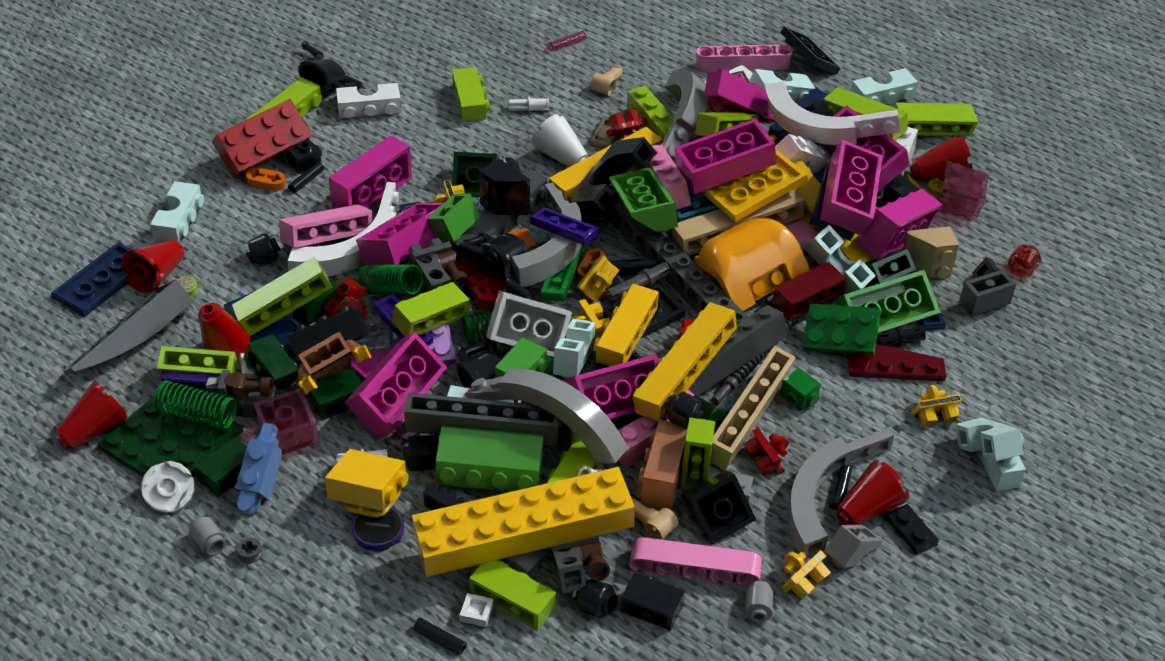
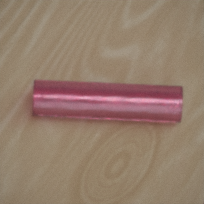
(567, 40)

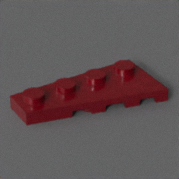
(482, 282)
(896, 364)

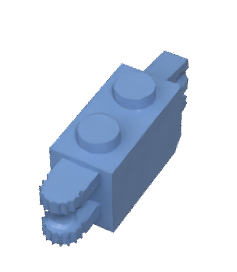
(258, 469)

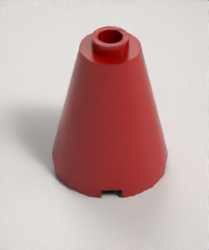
(932, 163)
(151, 263)
(221, 330)
(90, 417)
(872, 495)

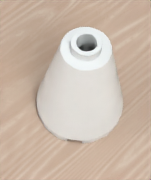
(559, 141)

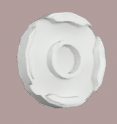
(168, 487)

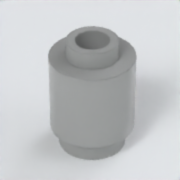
(207, 536)
(759, 601)

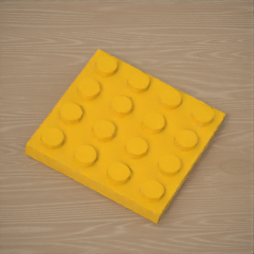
(755, 190)

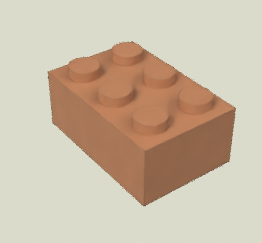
(663, 466)

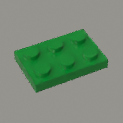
(841, 329)

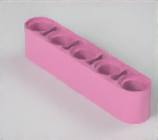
(750, 56)
(695, 560)

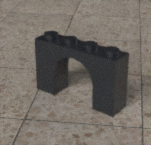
(593, 193)

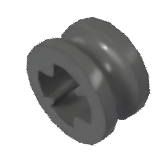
(242, 549)

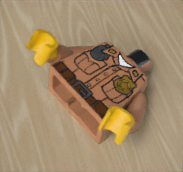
(328, 359)

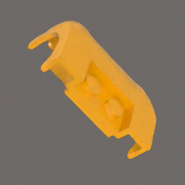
(752, 259)

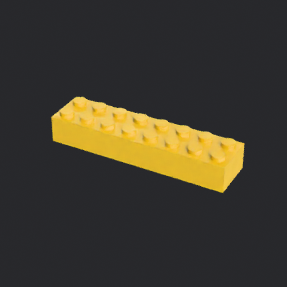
(523, 521)

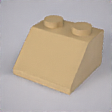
(932, 250)

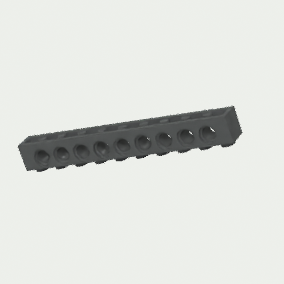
(685, 275)

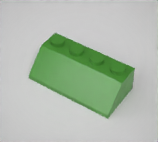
(646, 199)
(899, 299)
(488, 459)

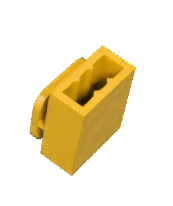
(366, 482)

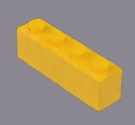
(627, 326)

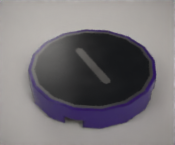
(378, 532)

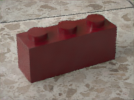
(813, 287)

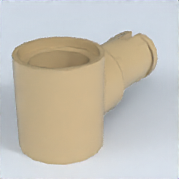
(606, 82)
(655, 522)

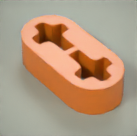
(265, 179)
(587, 263)

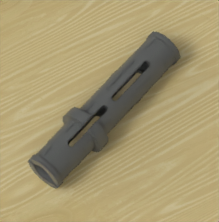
(645, 278)

